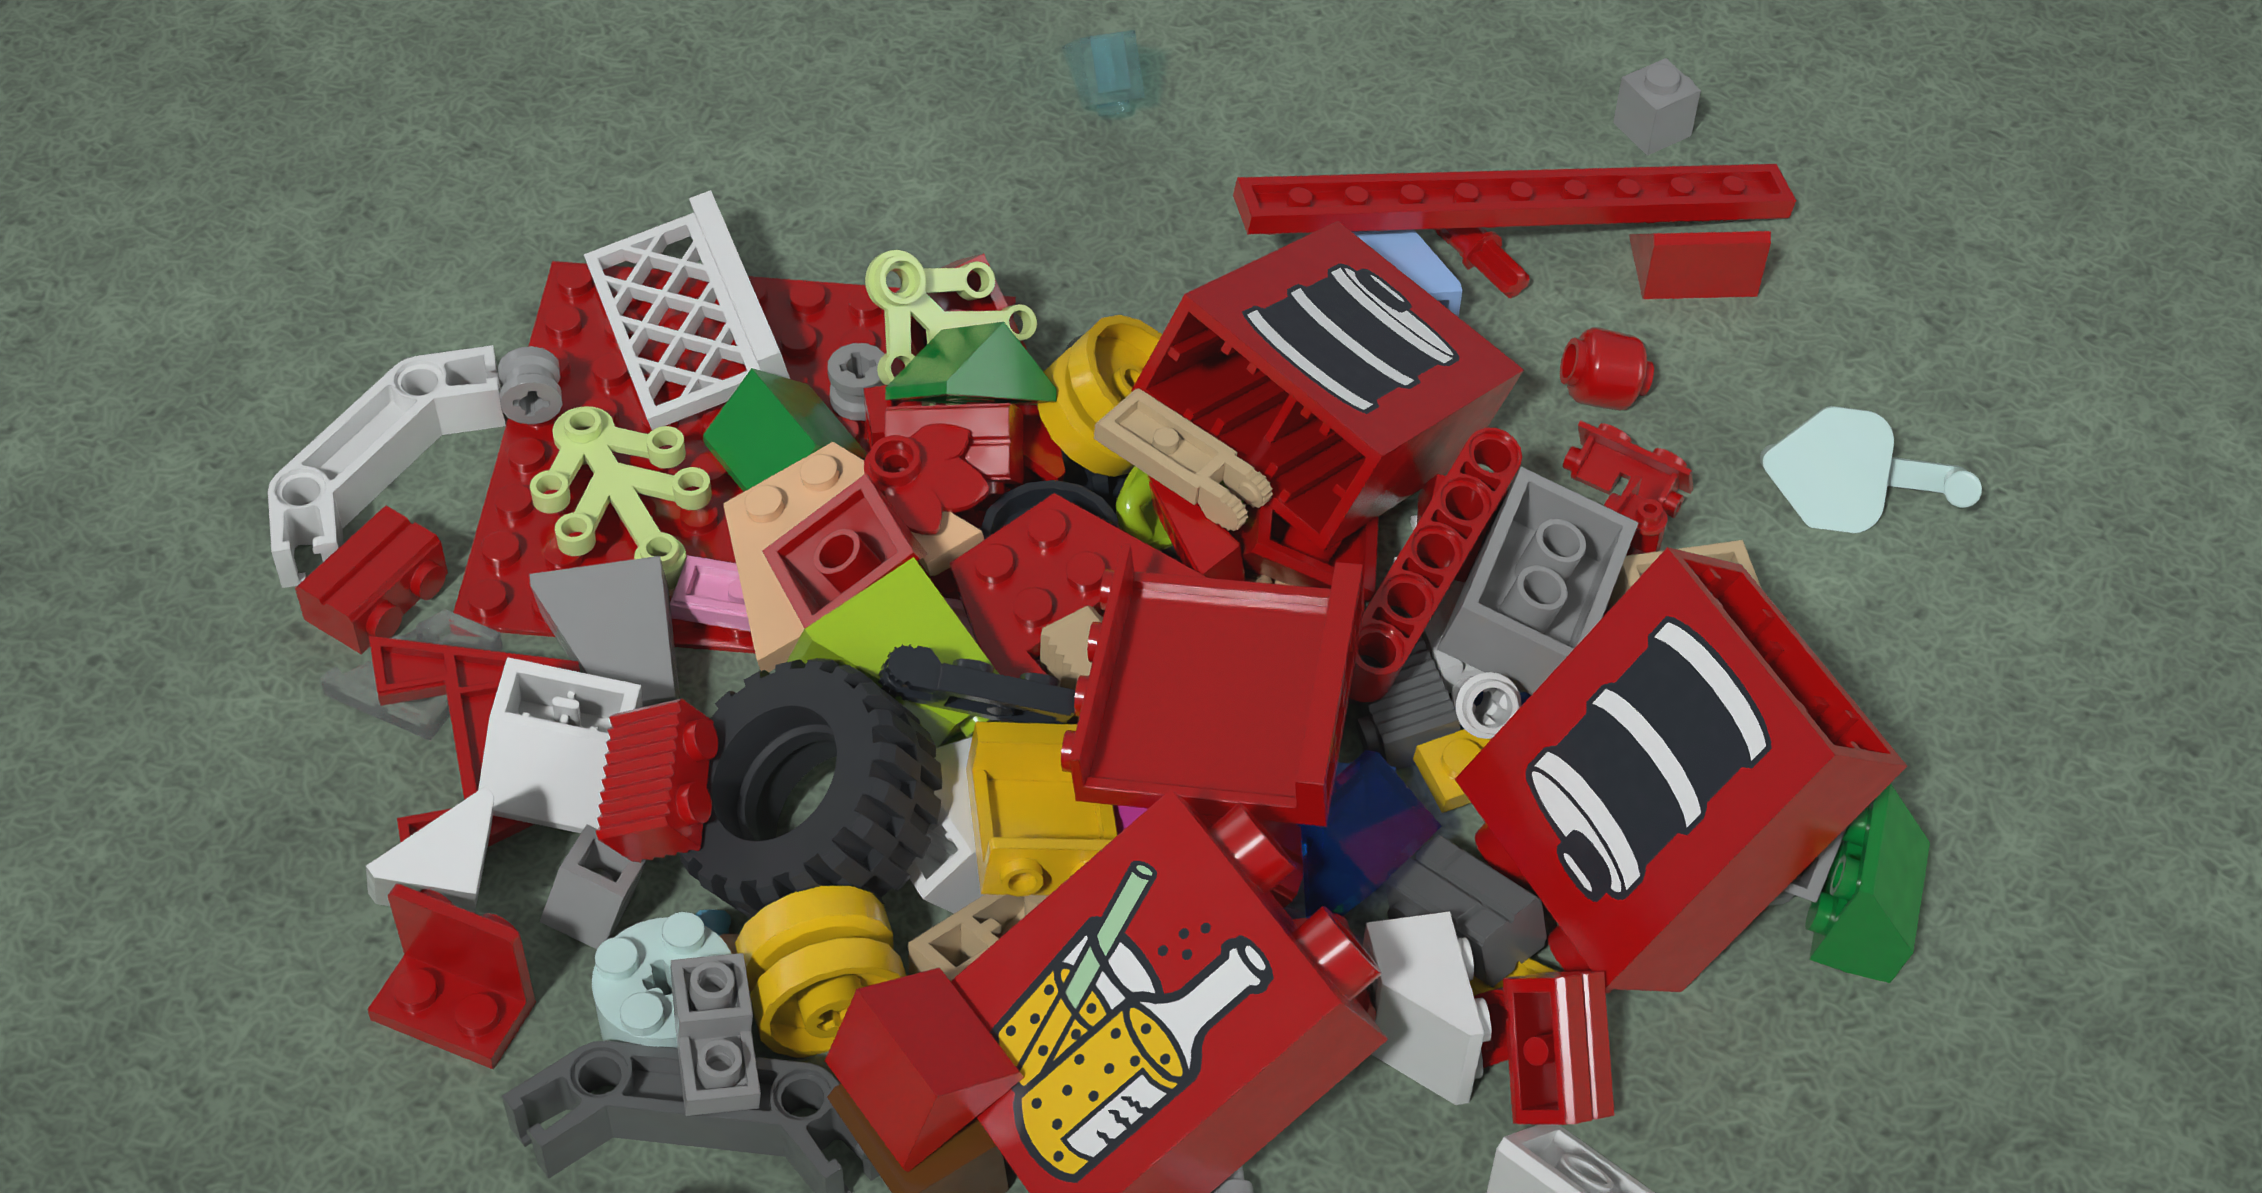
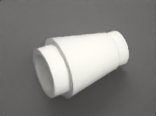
(1498, 705)

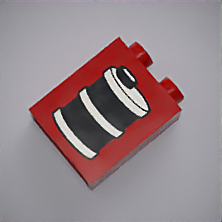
(1329, 379)
(1674, 775)

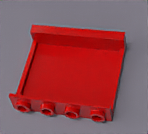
(1216, 693)

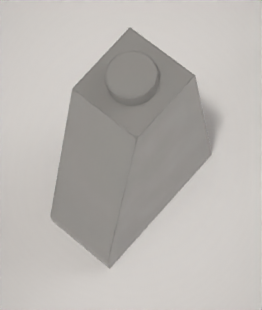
(614, 622)

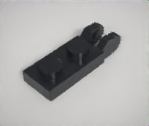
(974, 689)

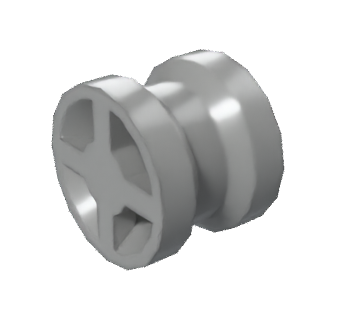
(849, 372)
(530, 385)

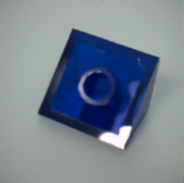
(1368, 835)

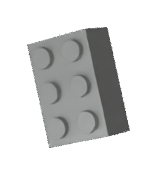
(1537, 581)

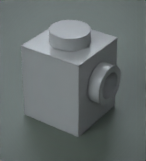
(1656, 106)
(591, 890)

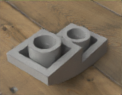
(714, 1034)

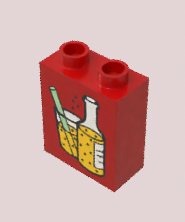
(1167, 1010)

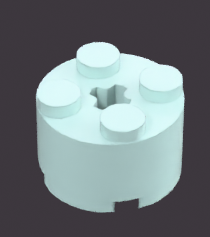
(635, 977)

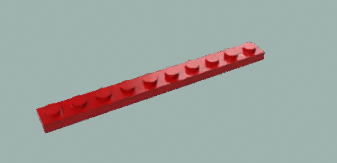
(1512, 198)

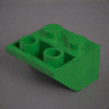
(1872, 893)

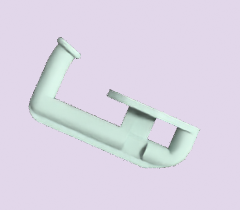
(1840, 468)

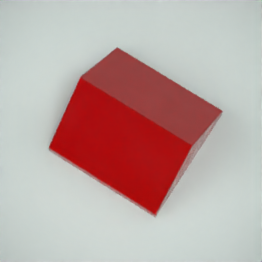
(1700, 264)
(841, 550)
(918, 1062)

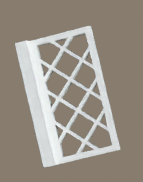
(727, 284)

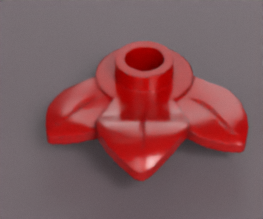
(932, 476)

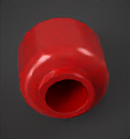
(1606, 369)

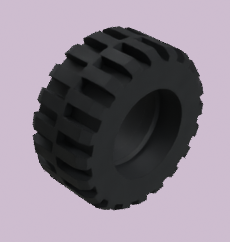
(869, 818)

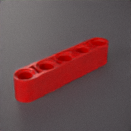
(1445, 542)

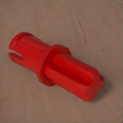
(1485, 252)

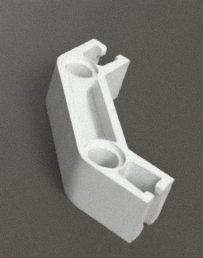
(374, 445)

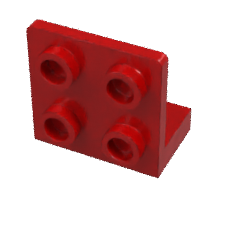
(459, 978)

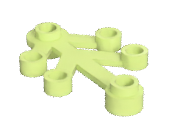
(915, 302)
(588, 438)

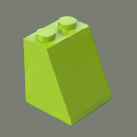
(885, 615)

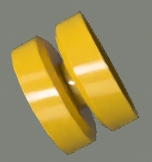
(1090, 383)
(808, 961)

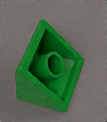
(973, 366)
(771, 427)

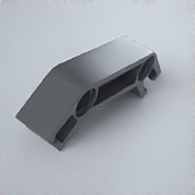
(651, 1108)

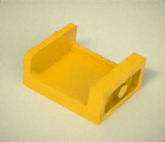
(1026, 811)

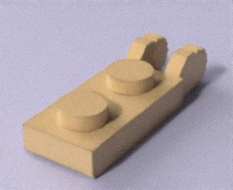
(1183, 458)

